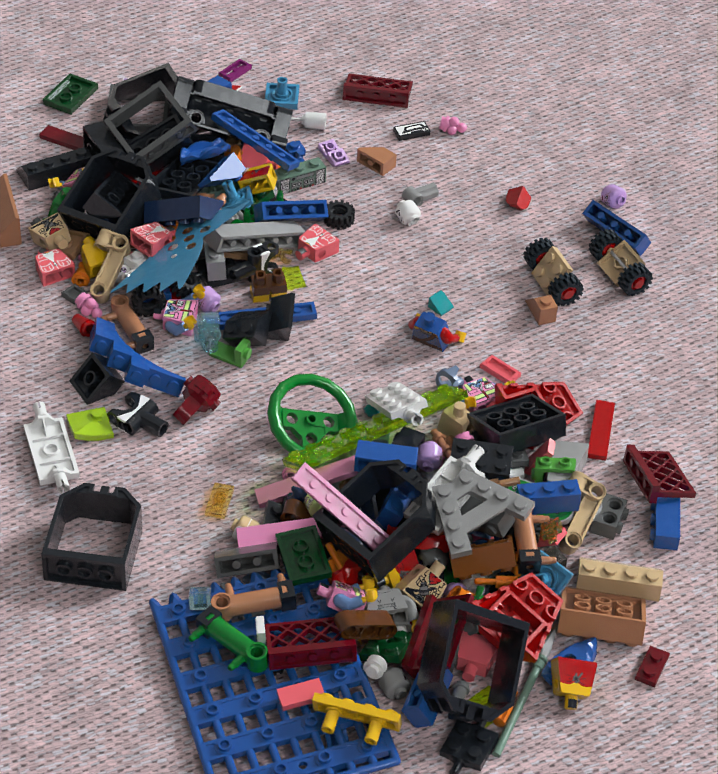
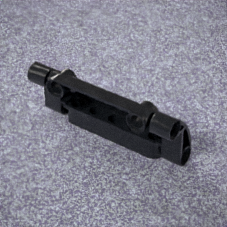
(204, 98)

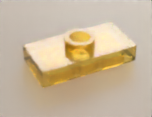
(219, 500)

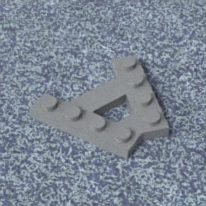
(495, 501)

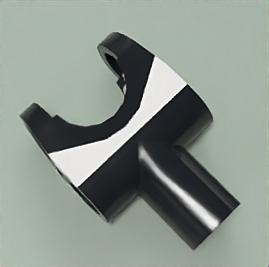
(257, 259)
(139, 416)

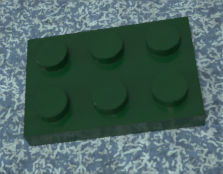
(70, 94)
(303, 555)

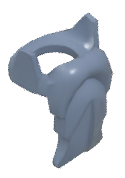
(451, 374)

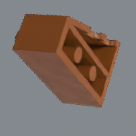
(486, 558)

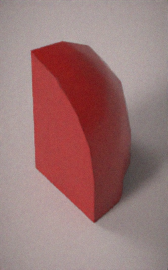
(518, 198)

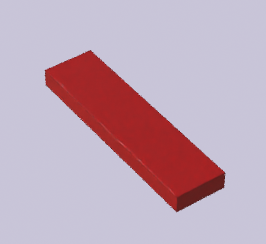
(601, 430)

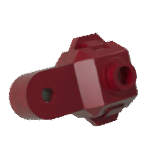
(198, 396)

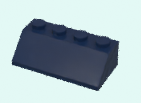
(181, 210)

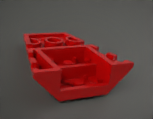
(554, 393)
(528, 601)

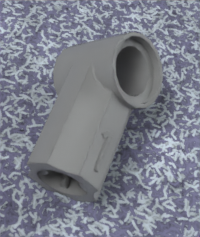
(420, 194)

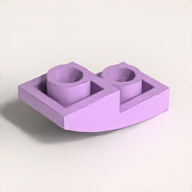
(333, 153)

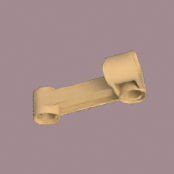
(111, 267)
(583, 518)

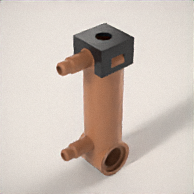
(140, 338)
(529, 555)
(255, 601)

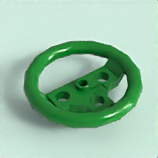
(307, 422)

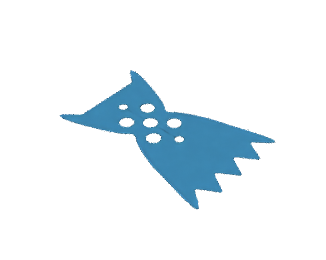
(167, 270)

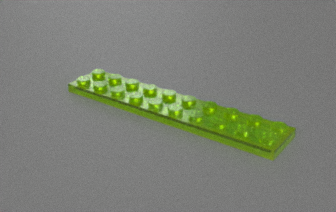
(378, 426)

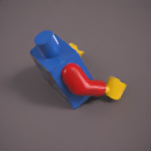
(433, 331)

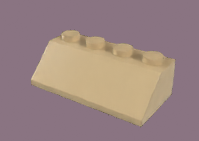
(620, 578)

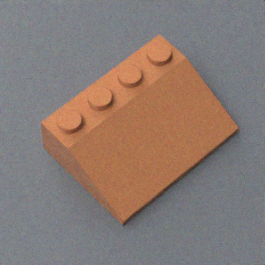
(602, 616)

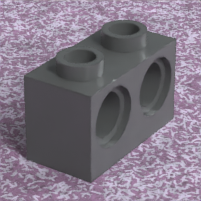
(610, 516)

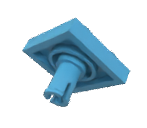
(283, 94)
(236, 197)
(554, 576)

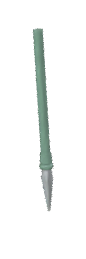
(536, 669)

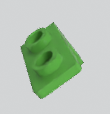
(235, 356)
(549, 464)

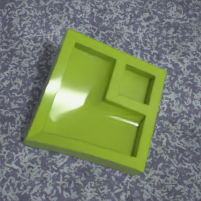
(90, 425)

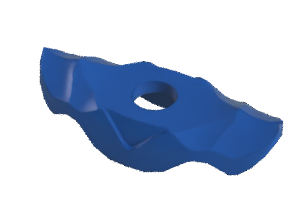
(203, 150)
(582, 650)

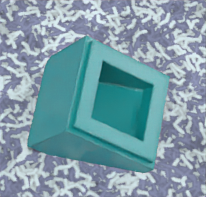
(440, 303)

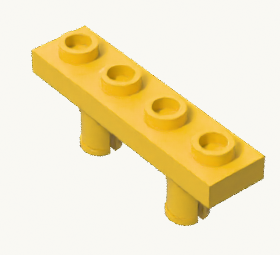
(358, 712)

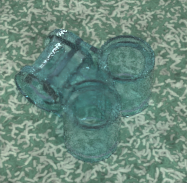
(208, 331)

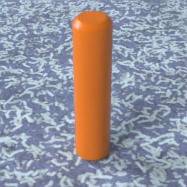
(337, 561)

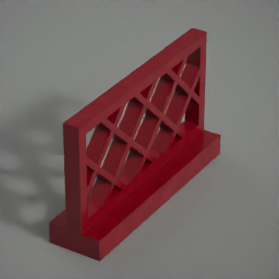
(377, 95)
(646, 477)
(311, 652)
(414, 652)

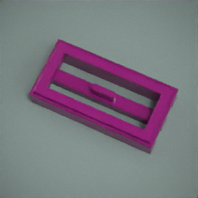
(237, 71)

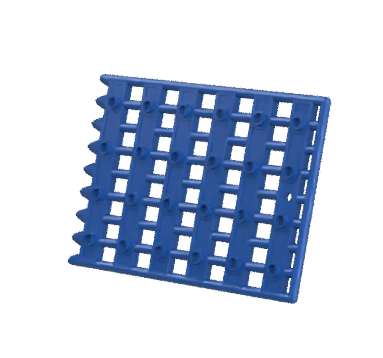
(261, 700)

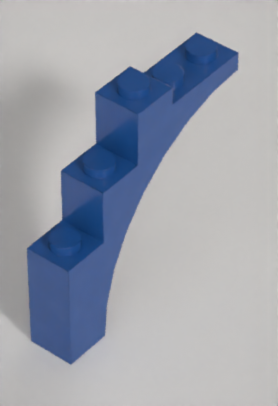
(137, 369)

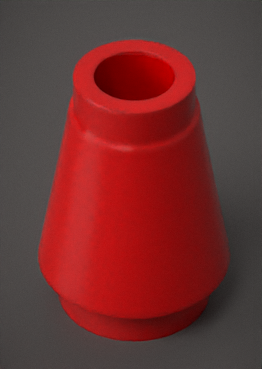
(83, 324)

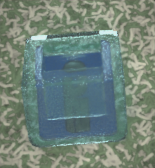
(199, 598)

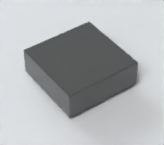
(72, 293)

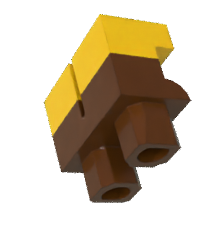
(267, 285)

